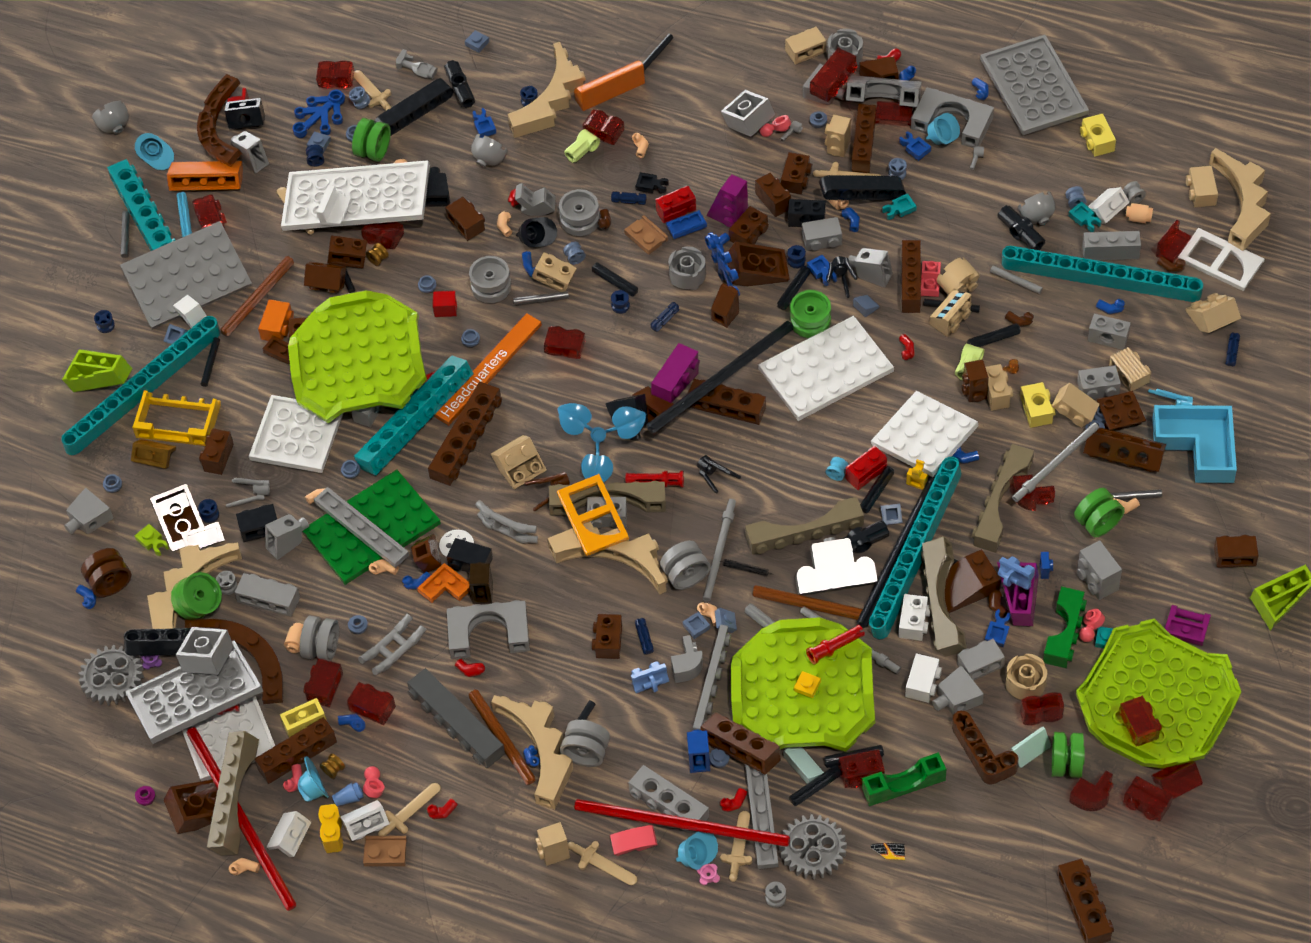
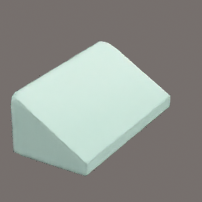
(1032, 746)
(802, 763)

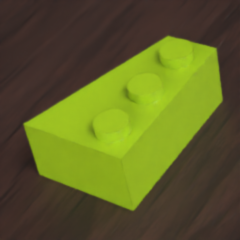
(96, 370)
(1280, 595)

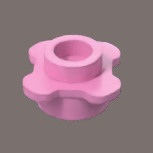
(708, 868)

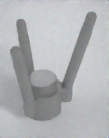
(260, 487)

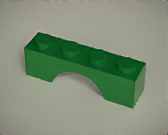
(1059, 646)
(923, 774)

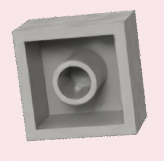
(748, 113)
(1099, 570)
(204, 650)

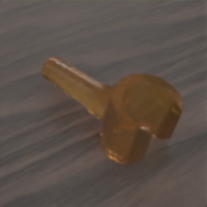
(1013, 367)

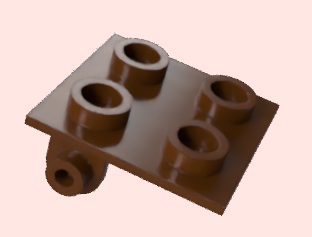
(1121, 411)

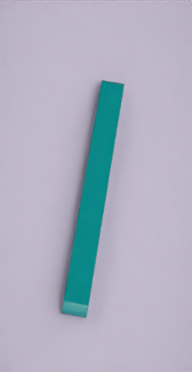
(1102, 273)
(147, 379)
(910, 552)

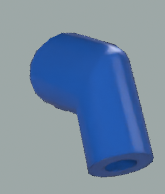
(907, 73)
(983, 91)
(854, 218)
(527, 263)
(965, 457)
(410, 583)
(89, 597)
(353, 720)

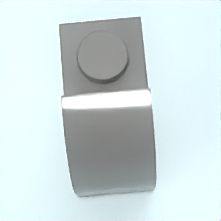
(535, 203)
(687, 665)

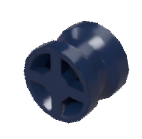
(528, 95)
(315, 155)
(796, 261)
(620, 306)
(104, 321)
(210, 506)

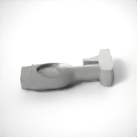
(419, 68)

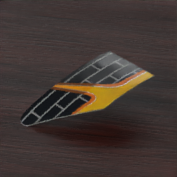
(890, 850)

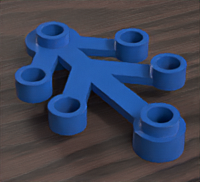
(333, 100)
(718, 256)

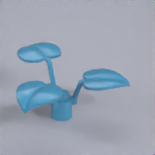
(575, 417)

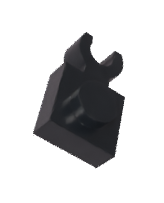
(649, 182)

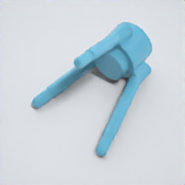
(1180, 400)

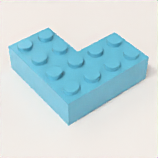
(1203, 430)

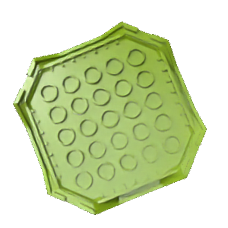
(356, 355)
(766, 677)
(1186, 687)

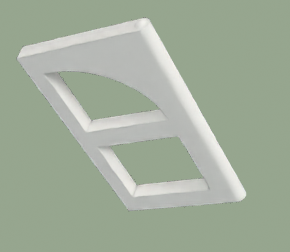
(1249, 261)

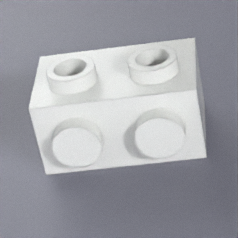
(913, 617)
(922, 678)
(364, 820)

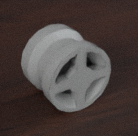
(1134, 192)
(227, 577)
(775, 900)

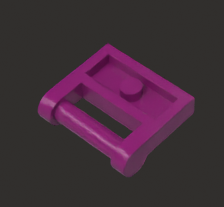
(1185, 629)

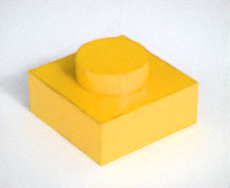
(807, 684)

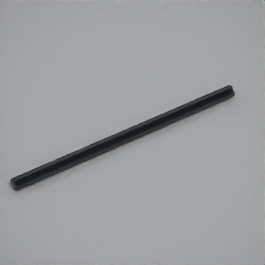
(719, 377)
(868, 609)

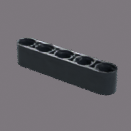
(416, 105)
(861, 187)
(154, 641)

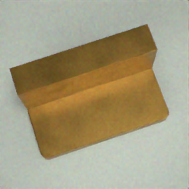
(152, 453)

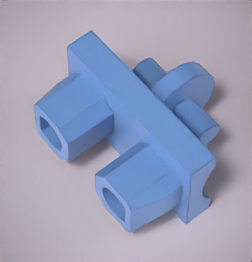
(1014, 573)
(649, 678)

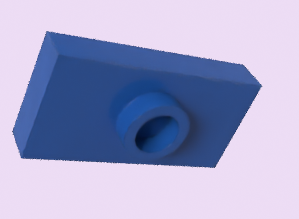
(686, 224)

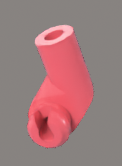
(292, 784)

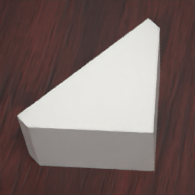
(189, 310)

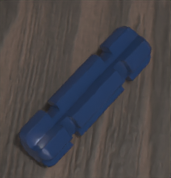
(627, 197)
(664, 316)
(1232, 349)
(644, 636)

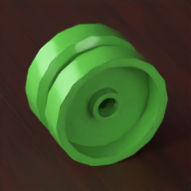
(371, 139)
(810, 313)
(1099, 512)
(196, 596)
(1070, 755)

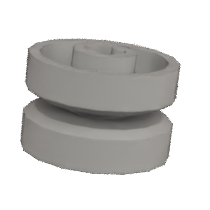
(579, 212)
(490, 279)
(685, 565)
(319, 638)
(585, 743)

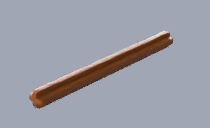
(257, 296)
(808, 602)
(498, 731)

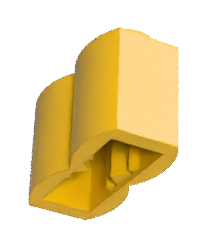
(330, 828)

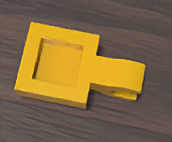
(916, 476)

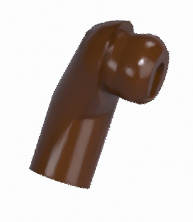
(605, 221)
(1177, 266)
(1024, 320)
(994, 603)

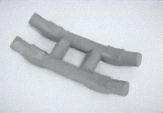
(494, 520)
(394, 635)

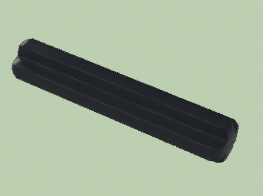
(614, 279)
(793, 288)
(994, 336)
(877, 489)
(832, 760)
(815, 785)

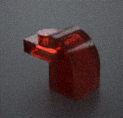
(1039, 495)
(1091, 796)

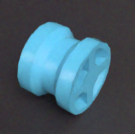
(837, 468)

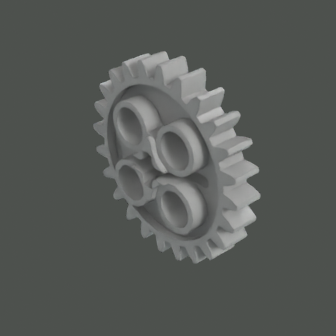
(110, 675)
(827, 857)

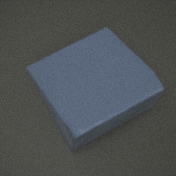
(865, 305)
(174, 333)
(891, 514)

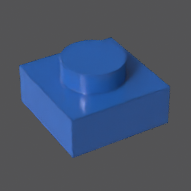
(1046, 565)

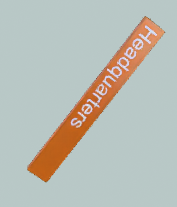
(489, 366)

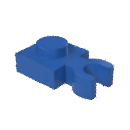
(484, 124)
(916, 147)
(819, 268)
(998, 629)

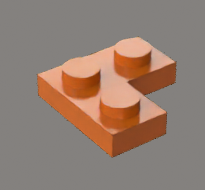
(444, 579)

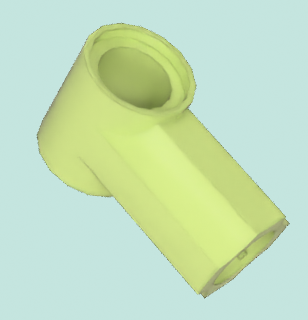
(585, 142)
(969, 354)

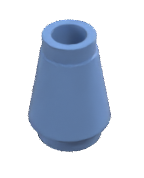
(349, 794)

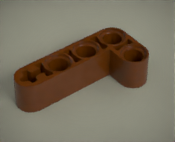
(980, 746)

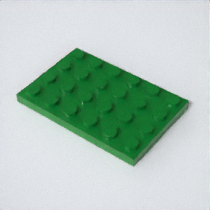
(387, 504)

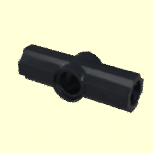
(459, 84)
(1021, 228)
(863, 538)

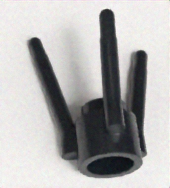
(841, 266)
(709, 466)

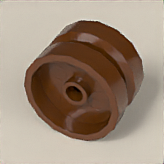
(106, 572)

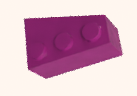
(730, 201)
(676, 373)
(1022, 601)

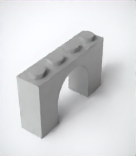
(863, 87)
(937, 103)
(464, 619)

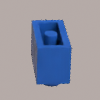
(698, 751)

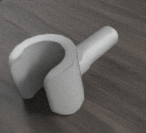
(794, 127)
(978, 152)

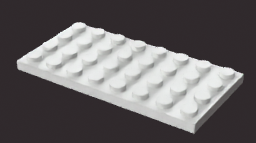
(377, 193)

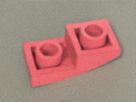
(930, 272)
(633, 839)

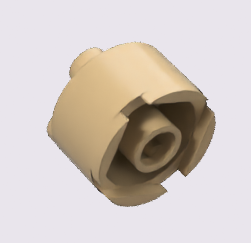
(958, 277)
(1026, 676)

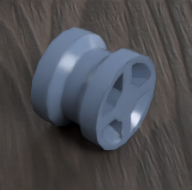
(359, 97)
(897, 167)
(1075, 196)
(574, 253)

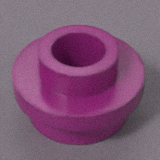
(147, 800)

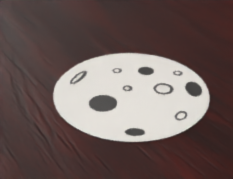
(447, 540)

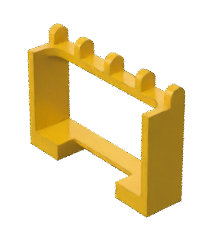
(194, 436)

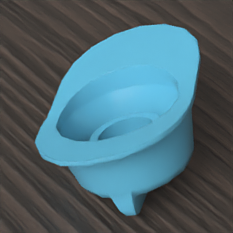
(943, 129)
(154, 151)
(310, 783)
(697, 850)

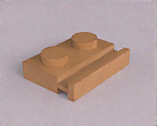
(646, 234)
(385, 851)

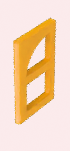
(590, 541)

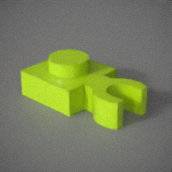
(149, 538)

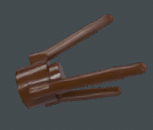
(560, 478)

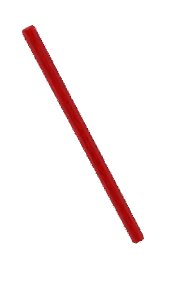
(683, 823)
(244, 824)

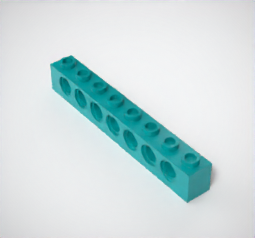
(138, 204)
(414, 415)

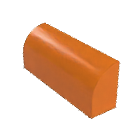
(610, 85)
(204, 175)

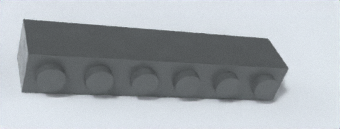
(455, 718)

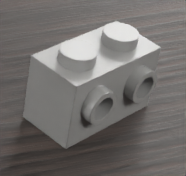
(1099, 381)
(607, 520)

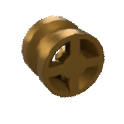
(377, 254)
(332, 766)

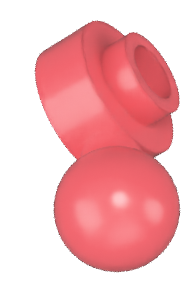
(779, 124)
(1093, 619)
(373, 786)

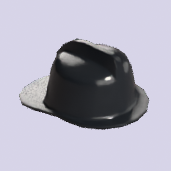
(537, 232)

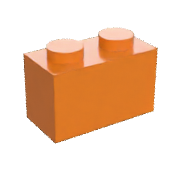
(275, 320)

